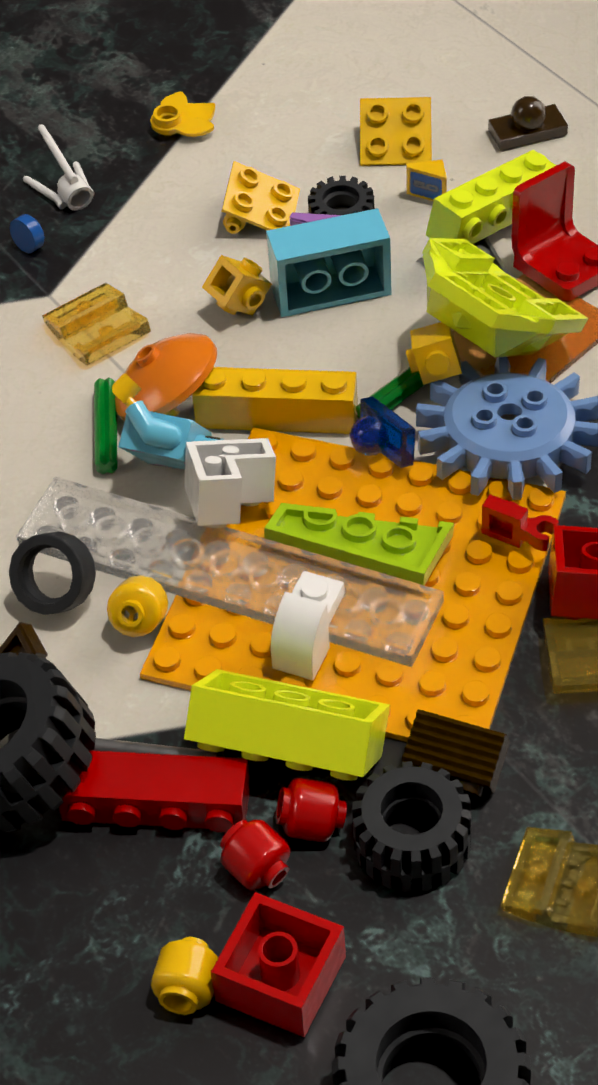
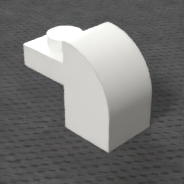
(302, 625)

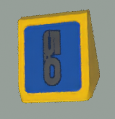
(426, 179)

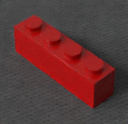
(160, 791)

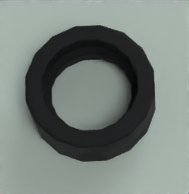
(22, 575)

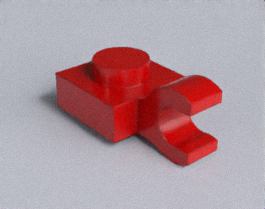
(510, 524)

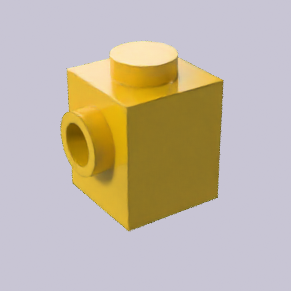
(433, 353)

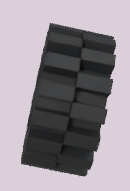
(340, 194)

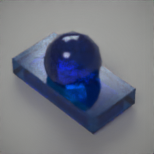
(383, 432)

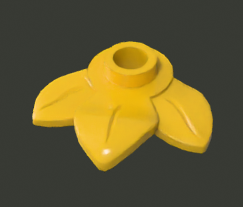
(181, 117)

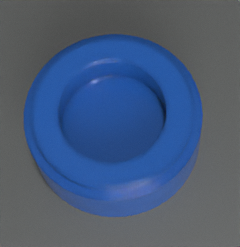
(27, 233)

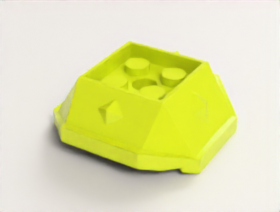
(490, 305)

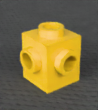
(237, 285)

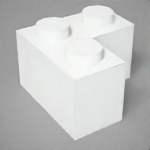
(228, 475)

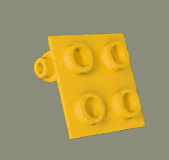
(395, 130)
(257, 200)

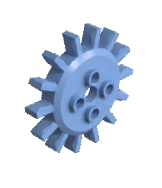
(503, 446)

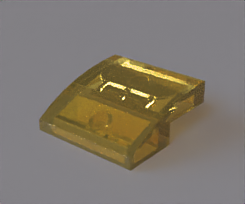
(96, 323)
(572, 654)
(555, 882)

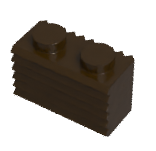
(462, 749)

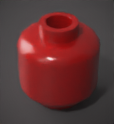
(310, 810)
(255, 854)

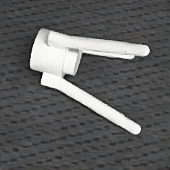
(72, 187)

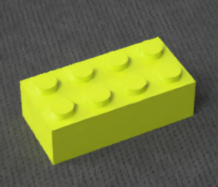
(286, 724)

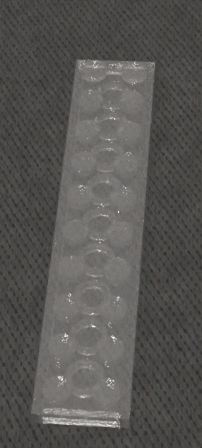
(233, 568)

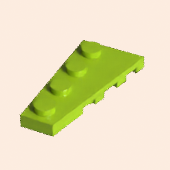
(382, 546)

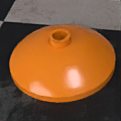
(170, 371)

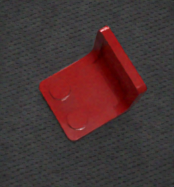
(546, 239)

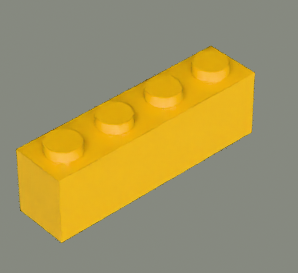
(277, 400)

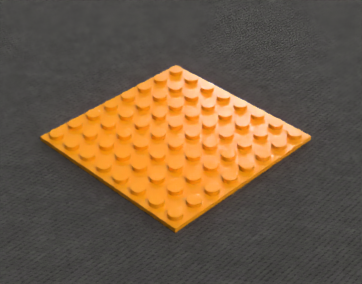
(482, 579)

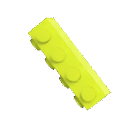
(484, 202)

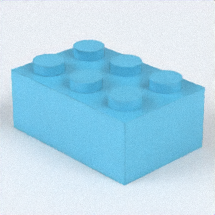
(329, 262)

